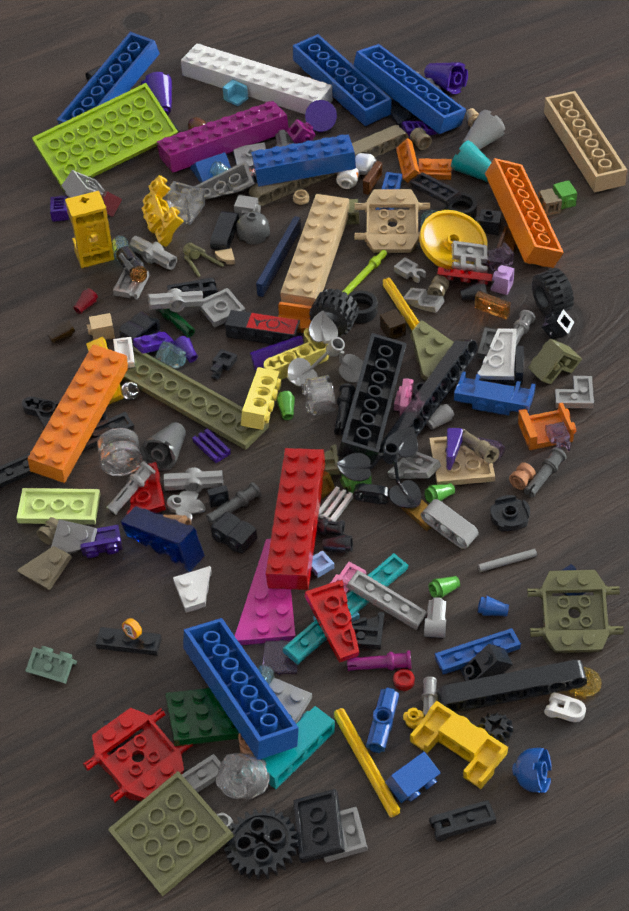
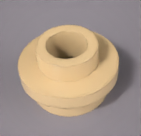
(301, 197)

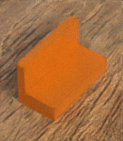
(296, 312)

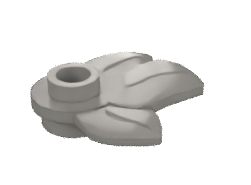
(185, 504)

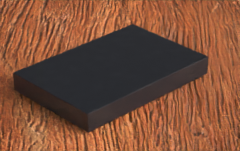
(319, 826)

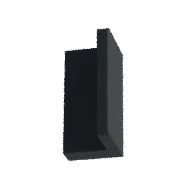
(519, 368)

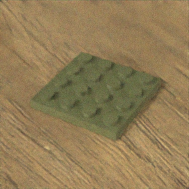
(170, 833)

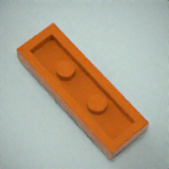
(407, 160)

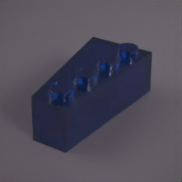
(164, 536)

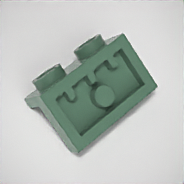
(50, 665)

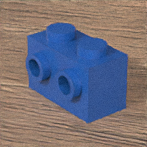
(413, 777)

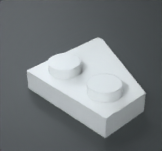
(193, 588)

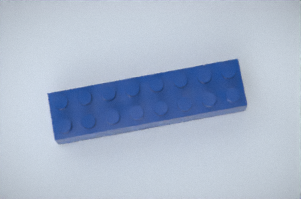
(115, 75)
(348, 84)
(409, 89)
(240, 689)

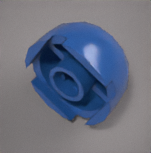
(532, 770)

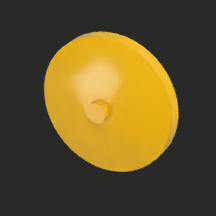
(442, 229)

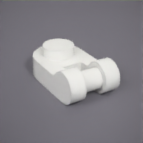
(573, 709)

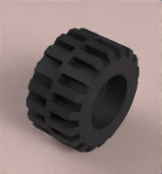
(552, 291)
(338, 308)

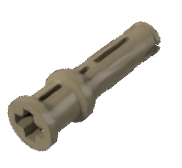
(480, 447)

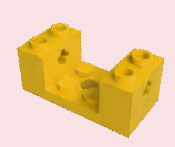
(91, 229)

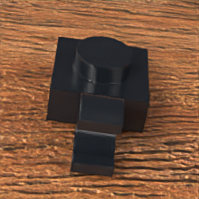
(221, 361)

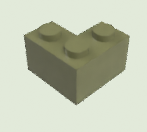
(552, 360)

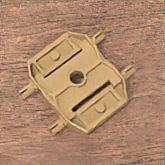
(379, 235)

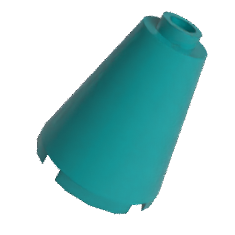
(471, 161)

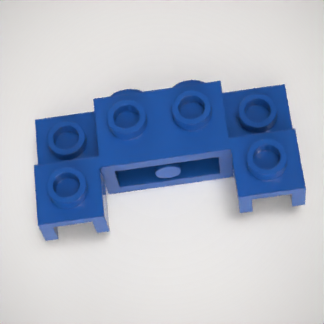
(493, 396)

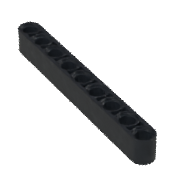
(435, 388)

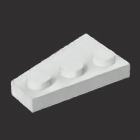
(500, 360)

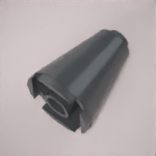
(164, 446)

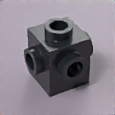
(557, 324)

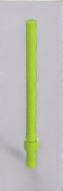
(373, 264)

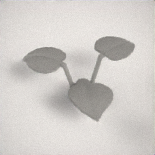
(325, 330)

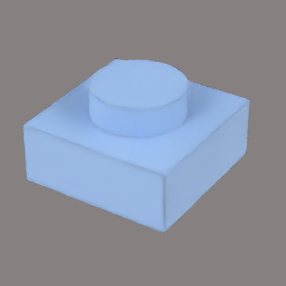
(321, 564)

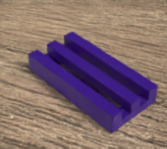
(215, 444)

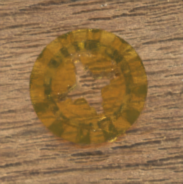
(593, 685)

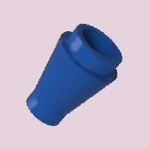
(491, 607)

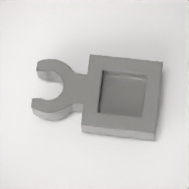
(407, 269)

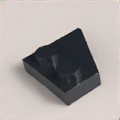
(400, 113)
(369, 631)

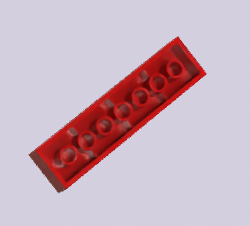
(296, 519)

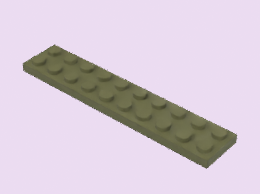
(191, 399)

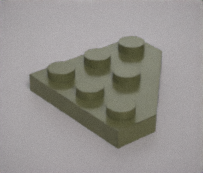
(429, 347)

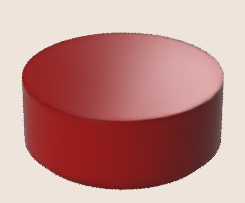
(404, 680)

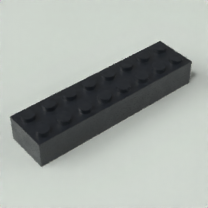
(372, 397)

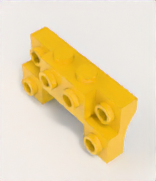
(157, 214)
(462, 738)

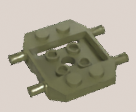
(571, 634)

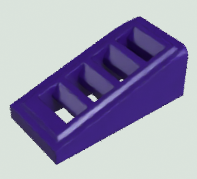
(409, 126)
(58, 208)
(453, 443)

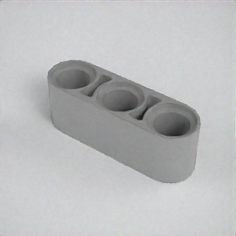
(449, 524)

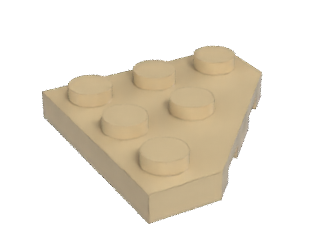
(467, 466)

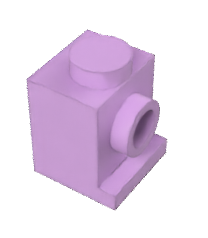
(503, 280)

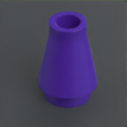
(186, 345)

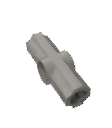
(153, 252)
(175, 300)
(193, 480)

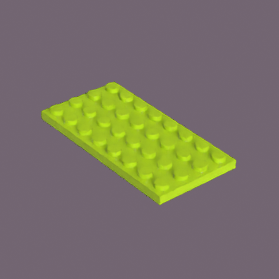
(105, 135)

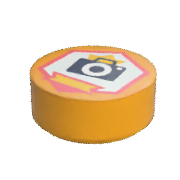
(132, 628)

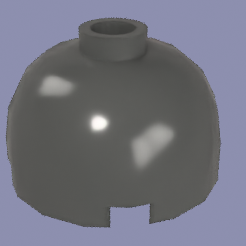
(252, 228)

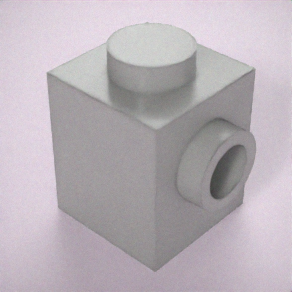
(246, 204)

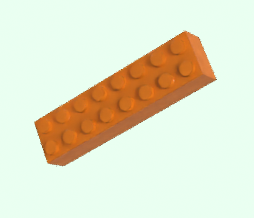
(524, 213)
(78, 413)

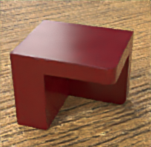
(111, 202)

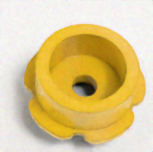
(413, 722)

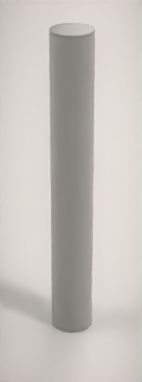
(507, 560)

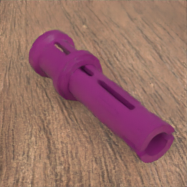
(389, 661)

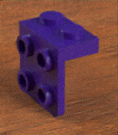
(106, 540)

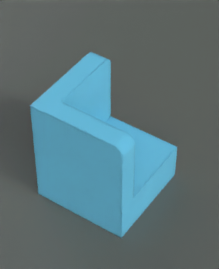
(235, 92)

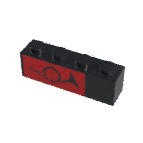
(261, 327)

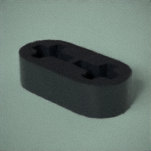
(371, 493)

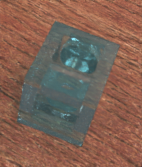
(166, 354)

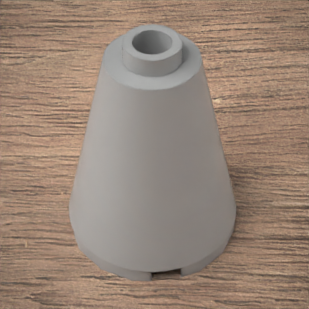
(485, 130)

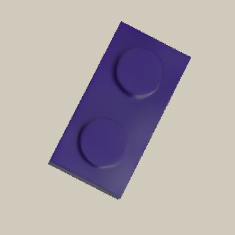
(151, 342)

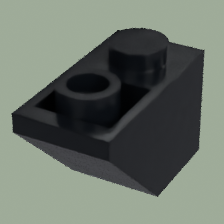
(488, 662)

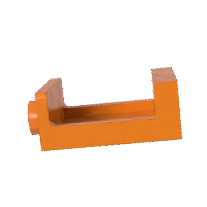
(534, 426)

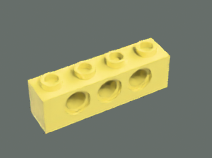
(261, 398)

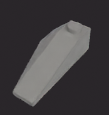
(229, 182)

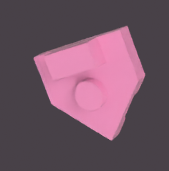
(404, 396)

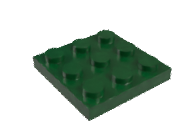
(198, 718)

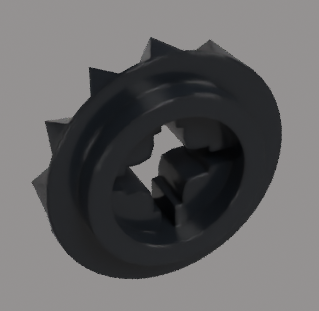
(503, 733)

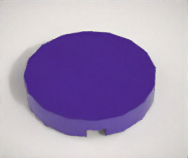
(321, 115)

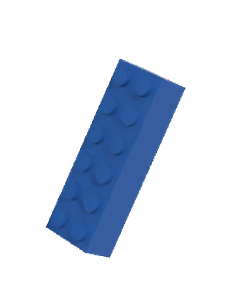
(303, 160)

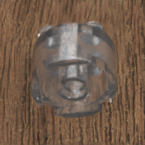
(318, 395)
(242, 776)

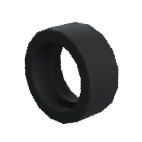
(466, 200)
(366, 298)

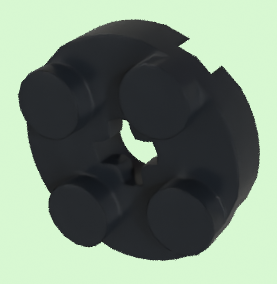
(510, 522)

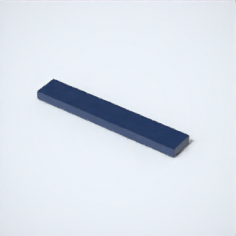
(278, 256)

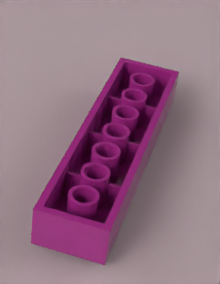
(222, 135)

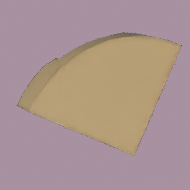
(226, 256)

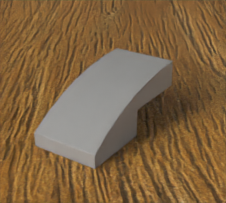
(421, 300)

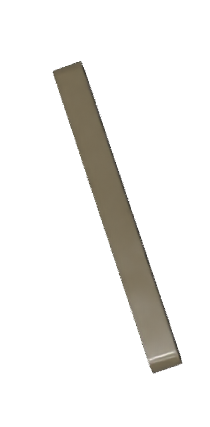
(374, 144)

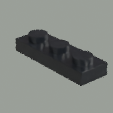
(117, 640)

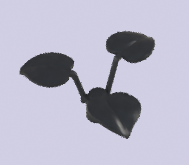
(401, 443)

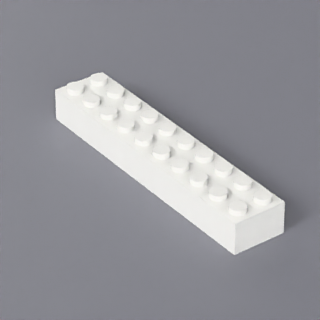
(262, 80)

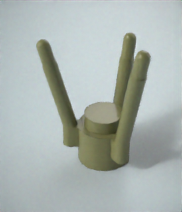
(193, 252)

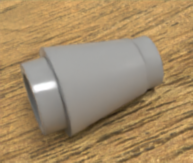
(440, 416)

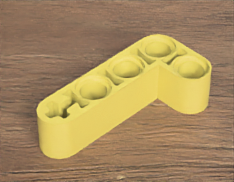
(309, 350)

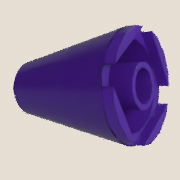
(448, 76)
(161, 88)

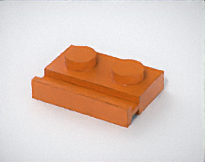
(436, 168)

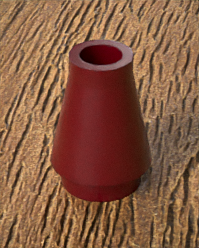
(86, 299)

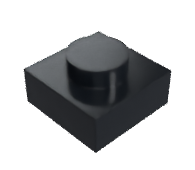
(218, 496)

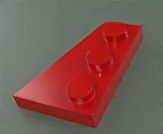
(465, 276)

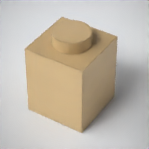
(101, 326)

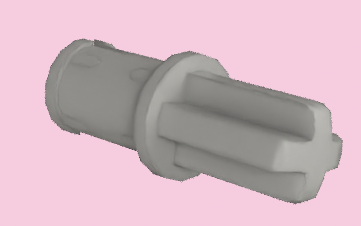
(429, 695)

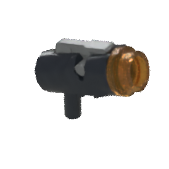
(131, 264)

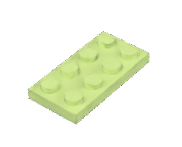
(65, 504)

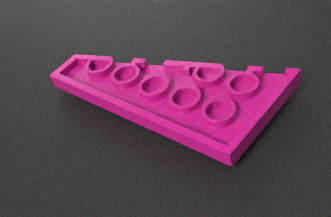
(266, 610)

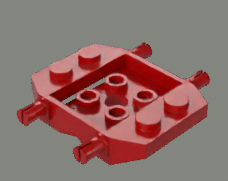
(134, 778)

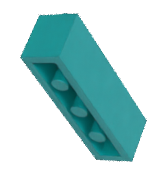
(314, 730)

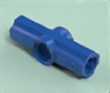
(379, 729)

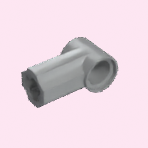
(435, 622)

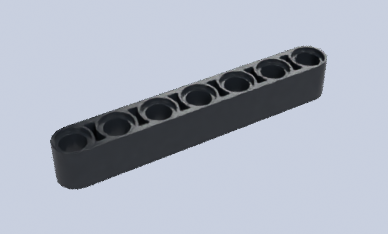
(513, 686)

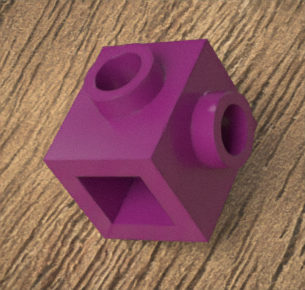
(301, 132)

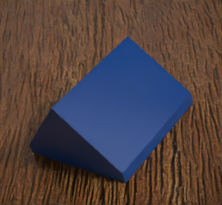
(202, 168)

